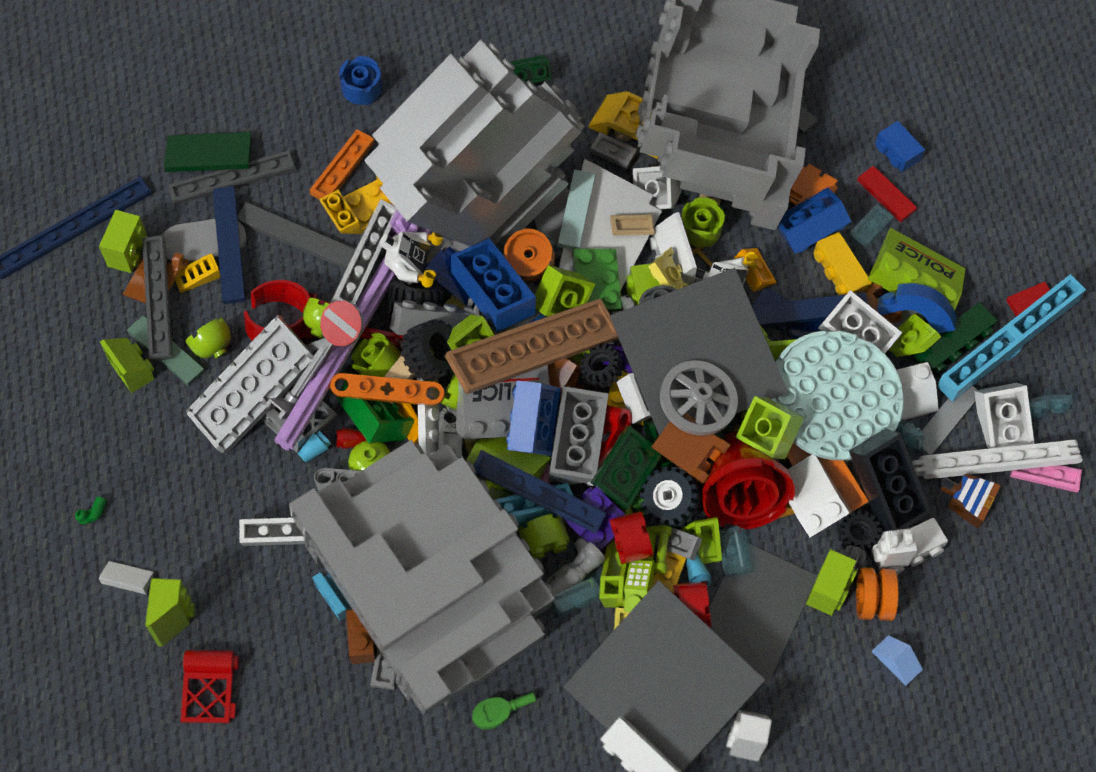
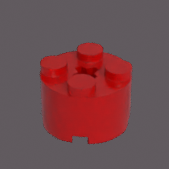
(631, 537)
(695, 597)

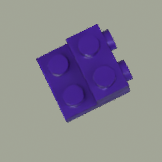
(603, 502)

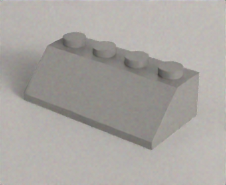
(578, 436)

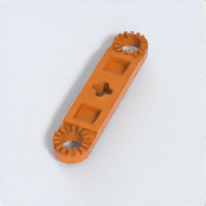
(370, 387)

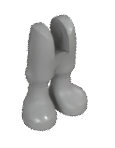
(571, 574)

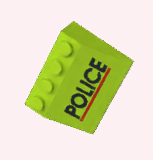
(908, 261)

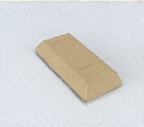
(632, 224)

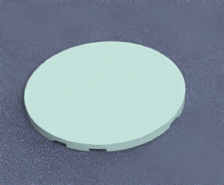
(841, 390)

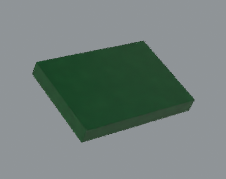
(626, 467)

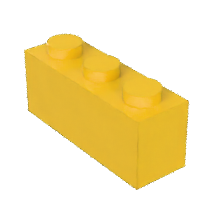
(841, 265)

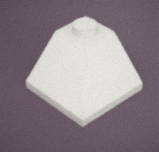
(664, 189)

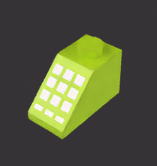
(638, 582)

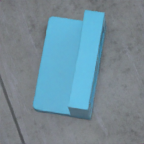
(332, 595)

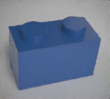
(899, 146)

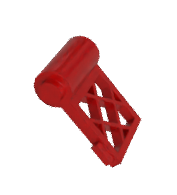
(615, 421)
(212, 666)

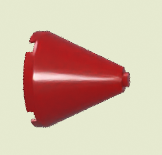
(746, 487)

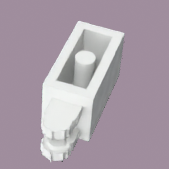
(895, 549)

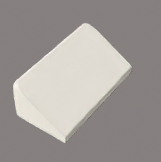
(126, 577)

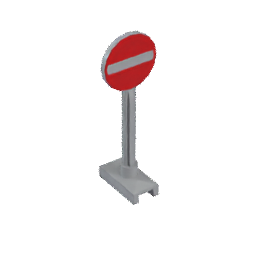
(341, 326)

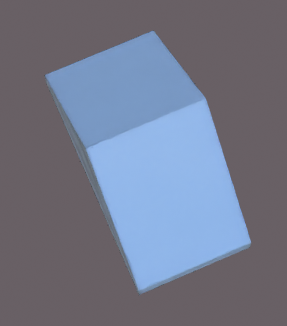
(898, 658)

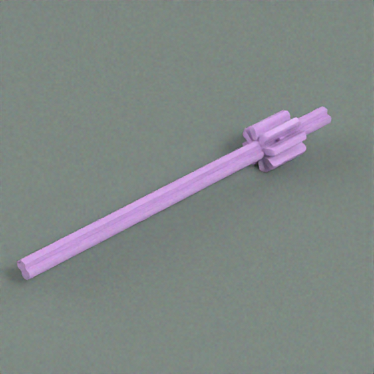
(335, 359)

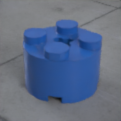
(360, 80)

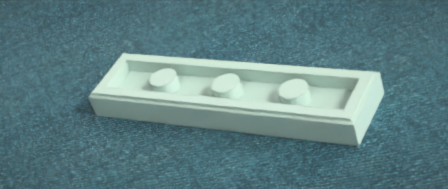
(576, 210)

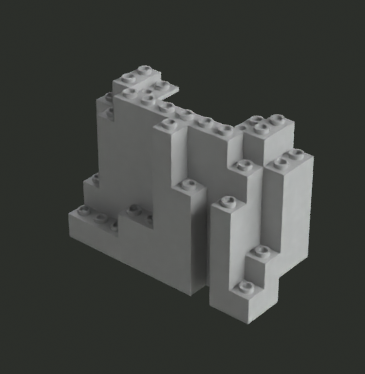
(728, 101)
(475, 149)
(428, 569)

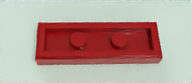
(887, 194)

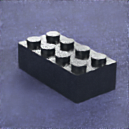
(890, 480)

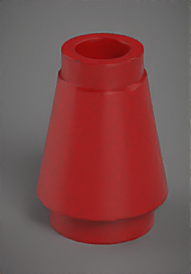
(348, 438)

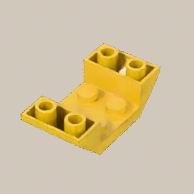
(618, 113)
(354, 210)

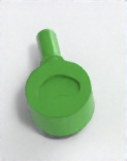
(496, 711)

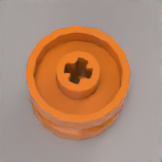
(522, 244)
(876, 594)

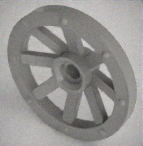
(698, 400)

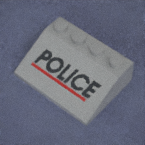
(488, 409)

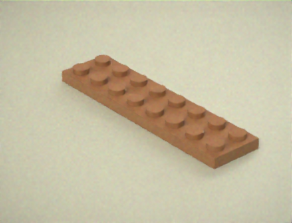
(531, 346)

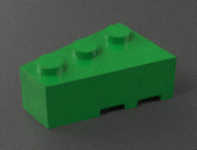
(376, 419)

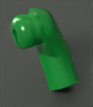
(93, 514)

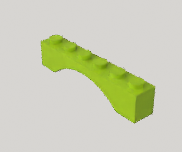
(613, 575)

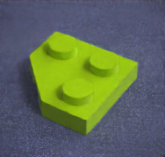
(915, 337)

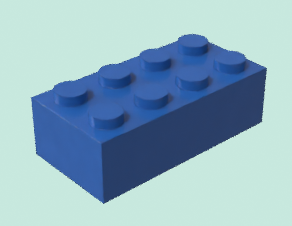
(493, 285)

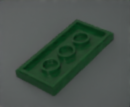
(208, 152)

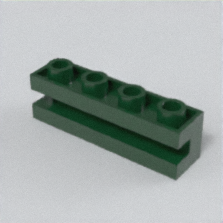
(532, 68)
(969, 329)

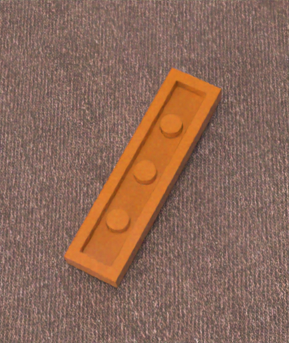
(342, 164)

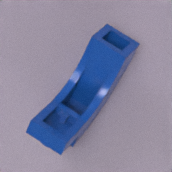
(922, 300)

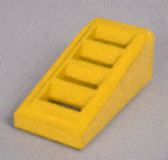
(204, 278)

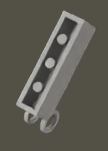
(410, 314)

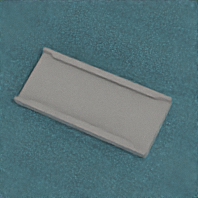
(239, 394)

